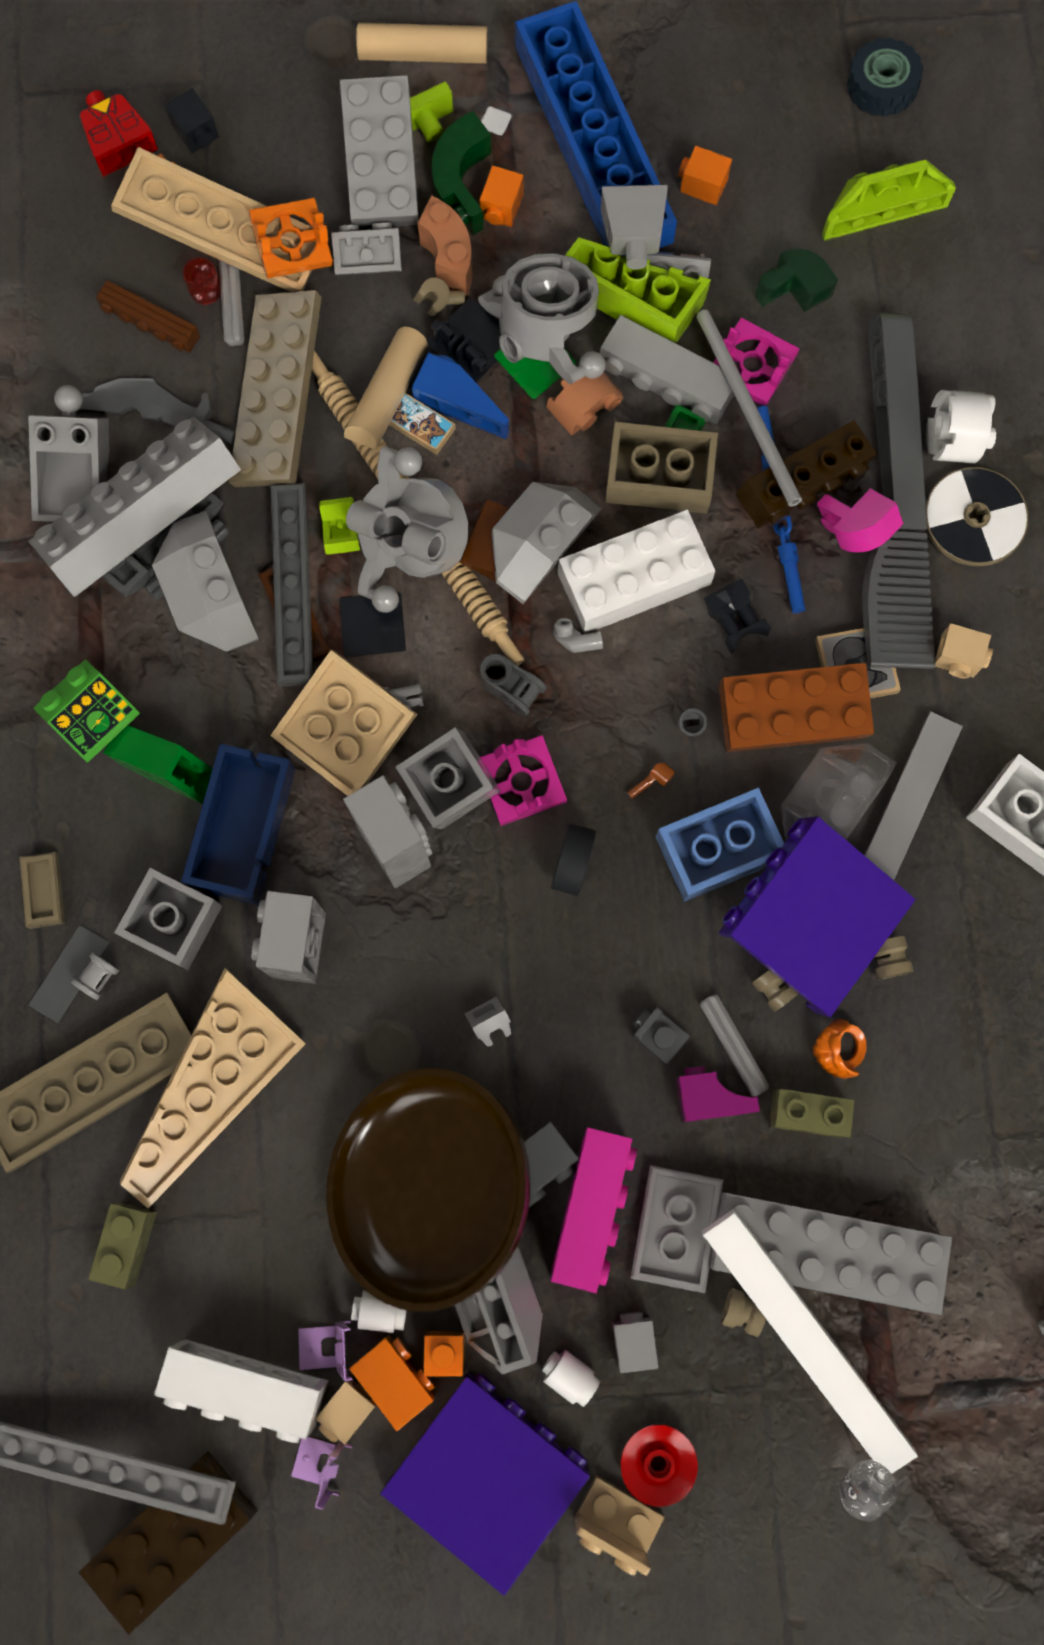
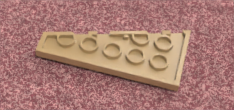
(222, 1069)

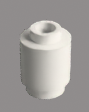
(377, 1315)
(570, 1377)

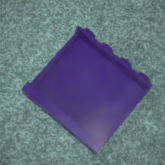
(817, 914)
(487, 1482)

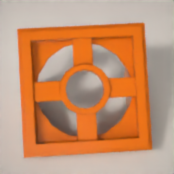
(306, 209)

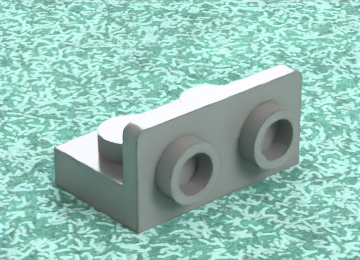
(366, 249)

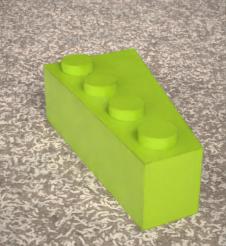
(648, 296)

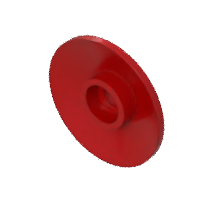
(664, 1485)

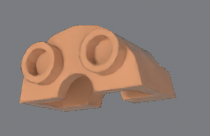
(582, 400)

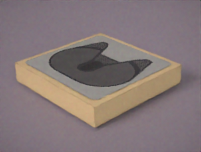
(850, 648)

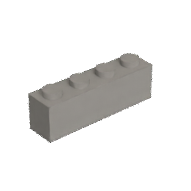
(666, 369)

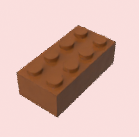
(796, 707)

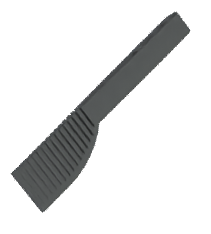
(896, 574)

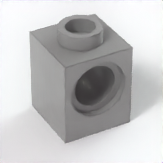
(635, 1343)

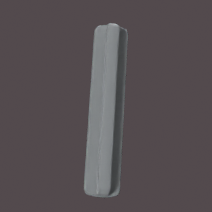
(231, 304)
(734, 1045)

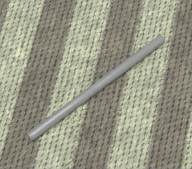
(749, 409)

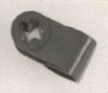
(512, 685)

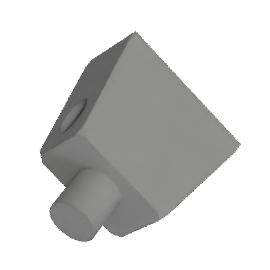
(634, 220)

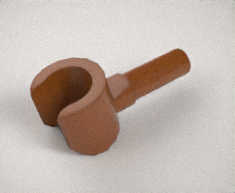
(661, 773)

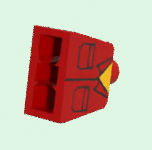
(114, 131)

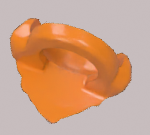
(828, 1049)

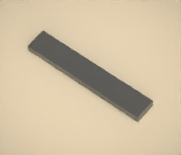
(292, 584)

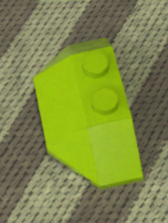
(888, 197)

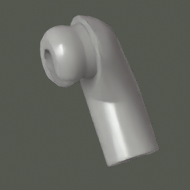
(574, 640)

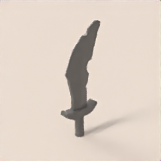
(152, 403)

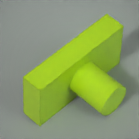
(428, 108)

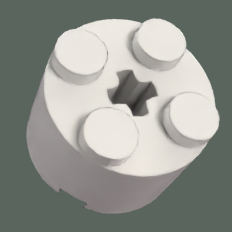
(960, 426)

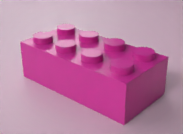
(592, 1209)

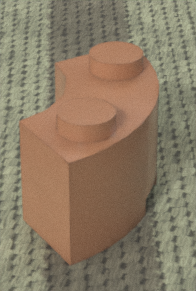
(449, 242)

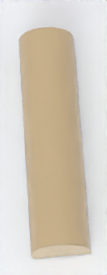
(422, 42)
(387, 388)

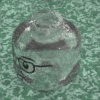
(868, 1490)

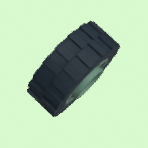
(885, 76)

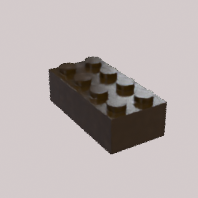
(160, 1554)

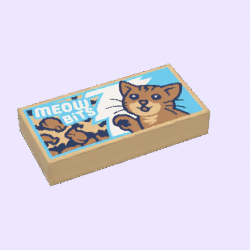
(422, 424)

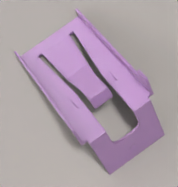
(310, 1348)
(307, 1461)

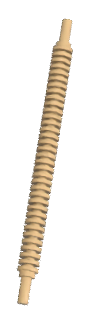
(460, 577)

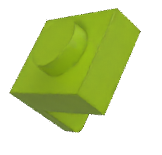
(336, 534)

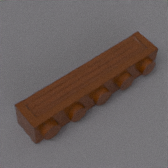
(148, 317)

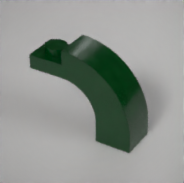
(456, 152)

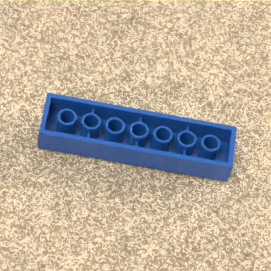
(584, 109)

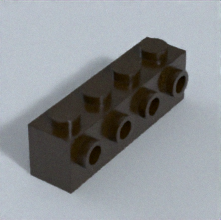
(813, 470)

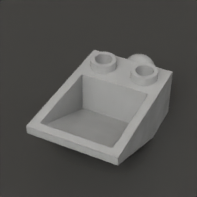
(61, 466)

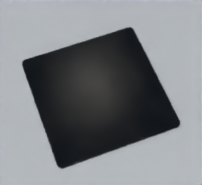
(368, 630)

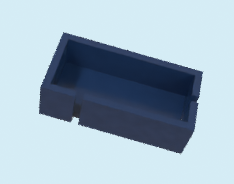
(238, 824)

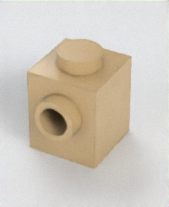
(963, 651)

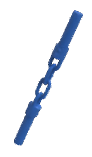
(787, 550)

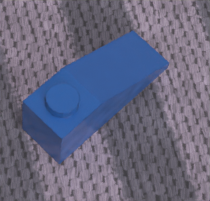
(454, 393)

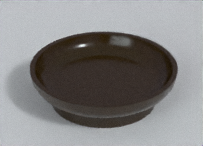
(428, 1190)

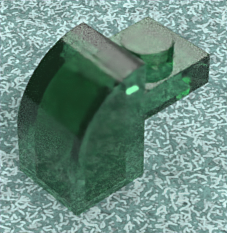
(800, 273)

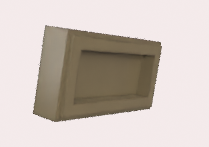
(42, 890)

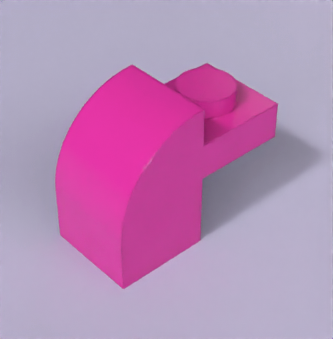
(865, 524)

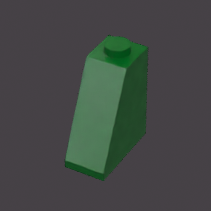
(160, 762)

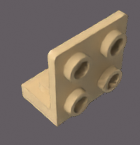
(618, 1525)

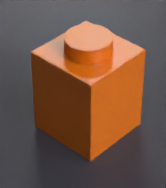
(704, 175)
(502, 196)
(444, 1353)

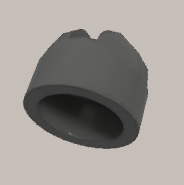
(692, 731)

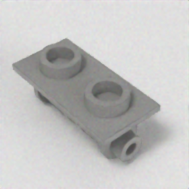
(692, 265)

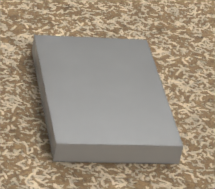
(670, 1233)

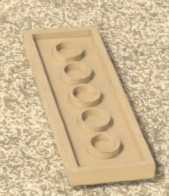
(203, 216)

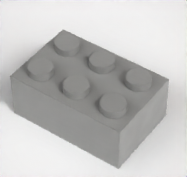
(289, 937)

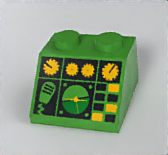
(86, 710)

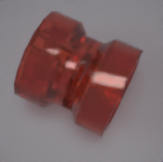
(202, 280)

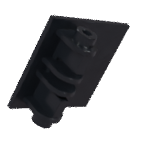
(468, 338)

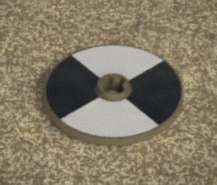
(964, 538)

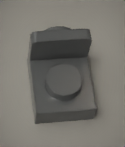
(659, 1034)

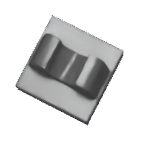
(487, 1019)

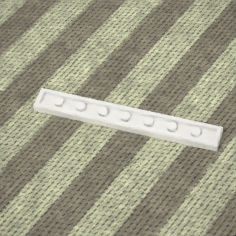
(809, 1341)

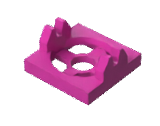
(785, 352)
(554, 793)

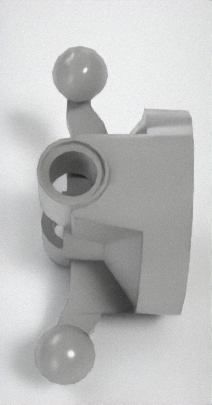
(540, 307)
(406, 525)

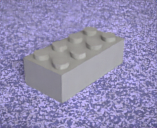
(379, 151)
(390, 830)

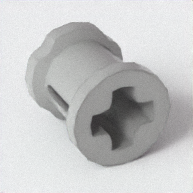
(94, 976)

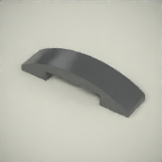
(137, 568)

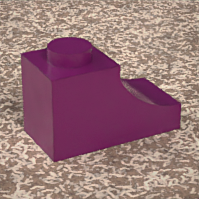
(705, 1098)

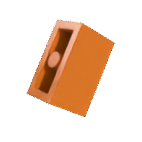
(393, 1381)

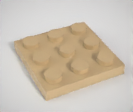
(343, 724)

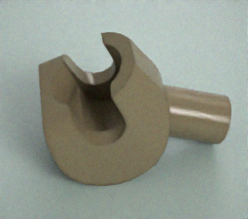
(438, 293)

